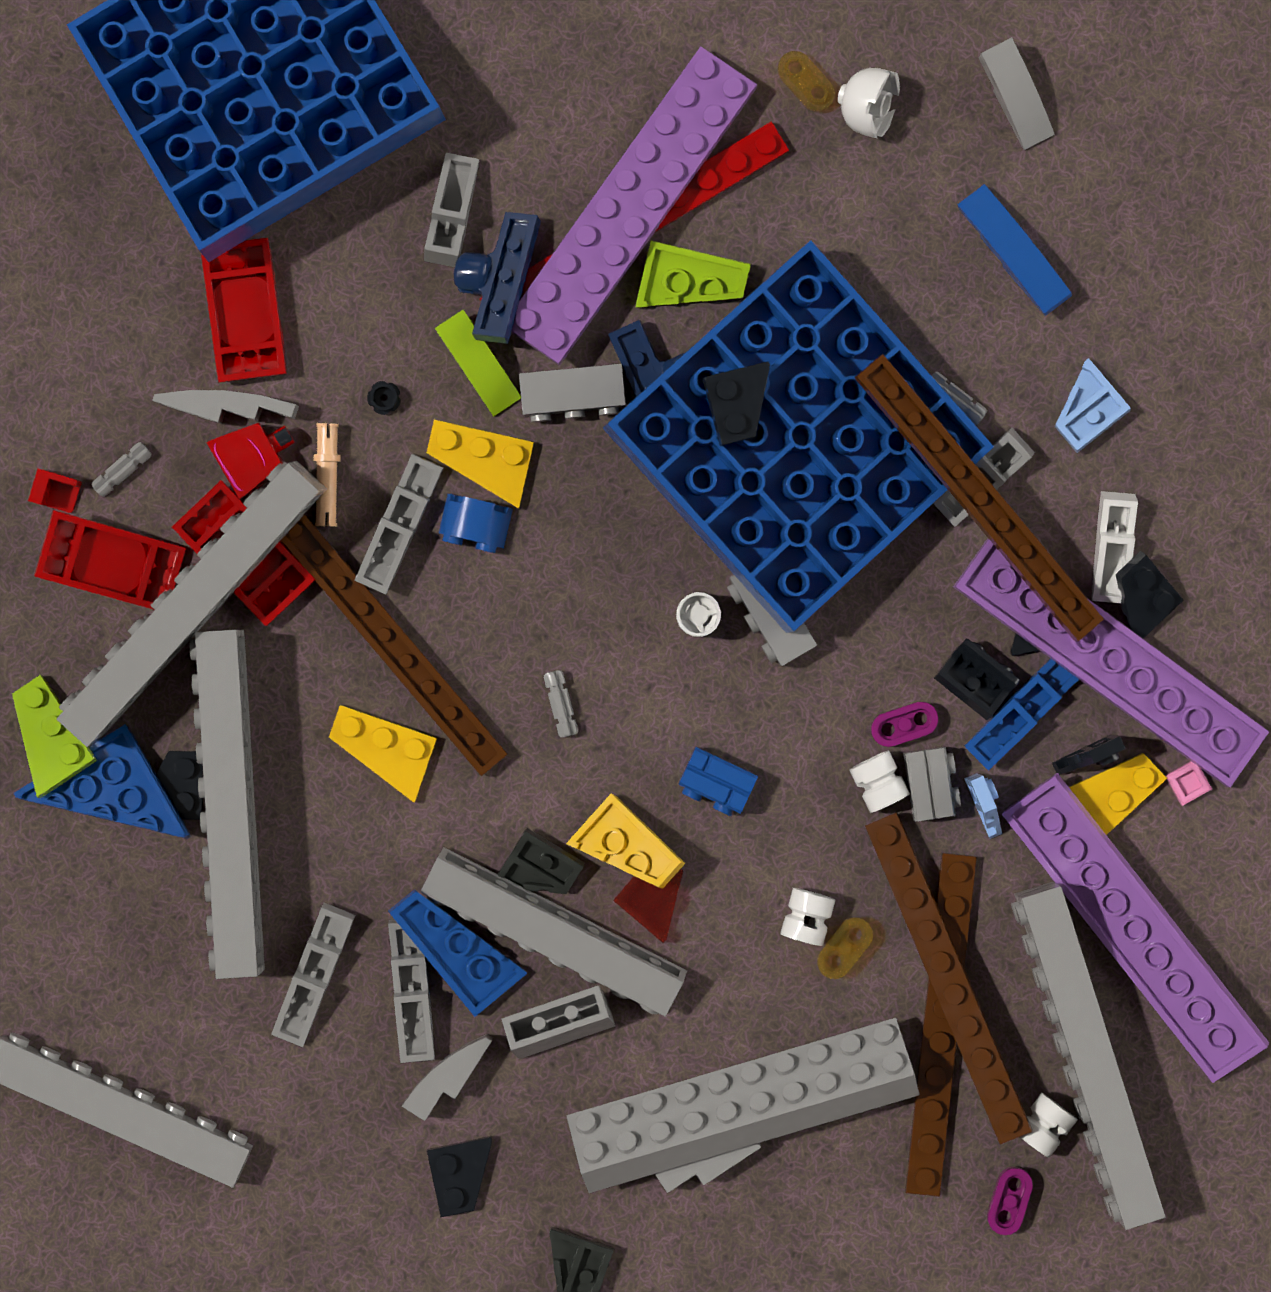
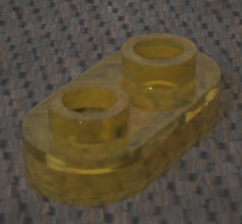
(805, 81)
(844, 947)

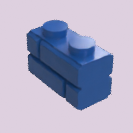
(717, 781)

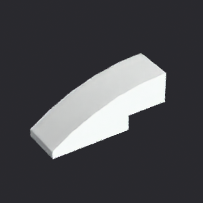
(1113, 543)

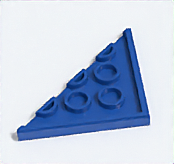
(116, 788)

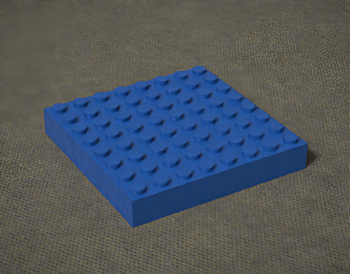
(254, 101)
(826, 468)

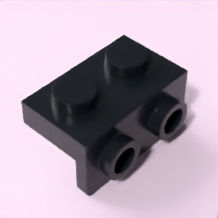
(976, 678)

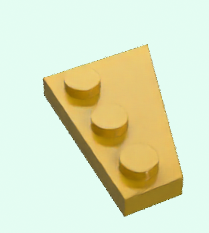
(484, 457)
(385, 748)
(1118, 790)
(627, 843)

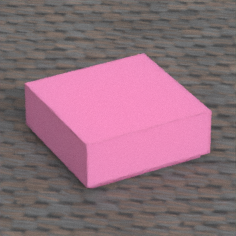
(1188, 782)

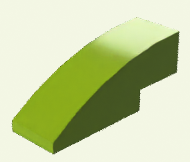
(478, 363)

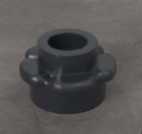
(379, 389)

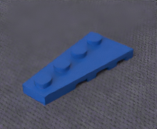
(461, 957)

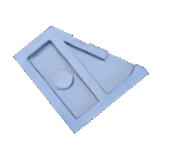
(1090, 408)
(983, 795)

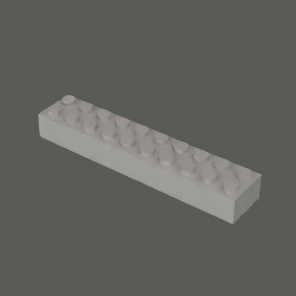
(191, 604)
(228, 804)
(1089, 1055)
(742, 1105)

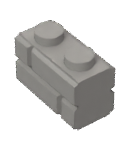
(930, 783)

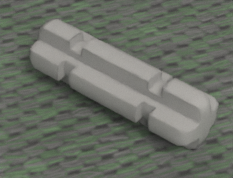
(974, 412)
(121, 469)
(560, 703)

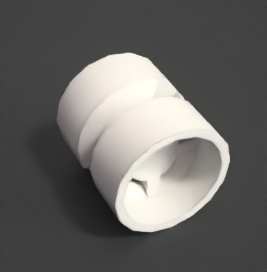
(698, 614)
(879, 781)
(810, 904)
(1047, 1124)

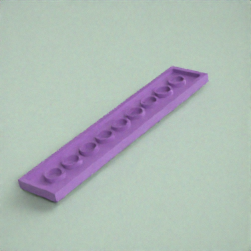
(631, 205)
(1122, 671)
(1135, 928)

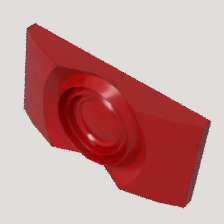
(244, 312)
(107, 560)
(277, 577)

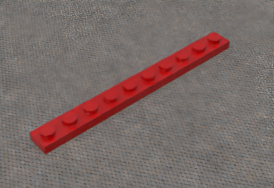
(714, 177)

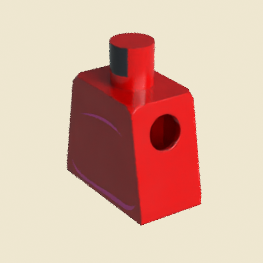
(249, 456)

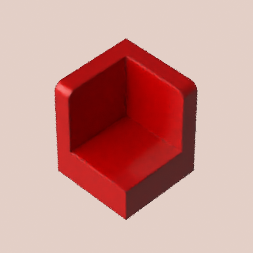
(55, 491)

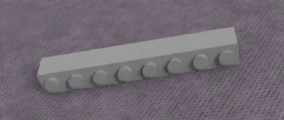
(553, 932)
(121, 1111)

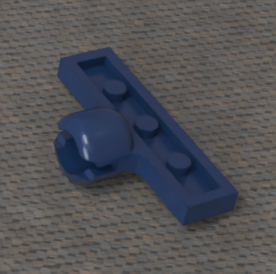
(499, 276)
(638, 356)

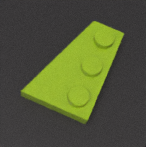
(688, 276)
(50, 747)

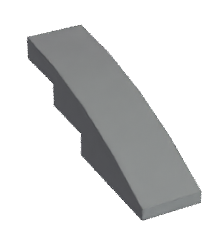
(214, 404)
(399, 524)
(313, 974)
(411, 997)

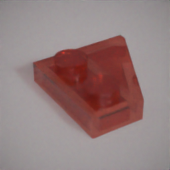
(650, 904)

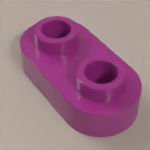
(903, 722)
(1010, 1200)

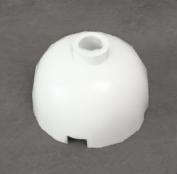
(868, 99)

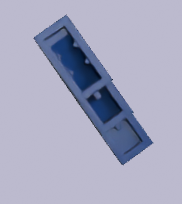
(1014, 250)
(1020, 713)

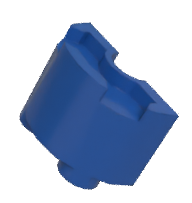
(475, 522)

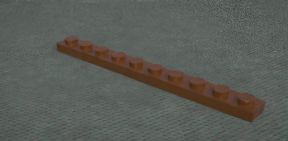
(979, 498)
(393, 646)
(948, 978)
(937, 1039)

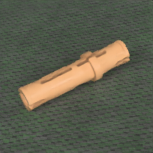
(327, 472)

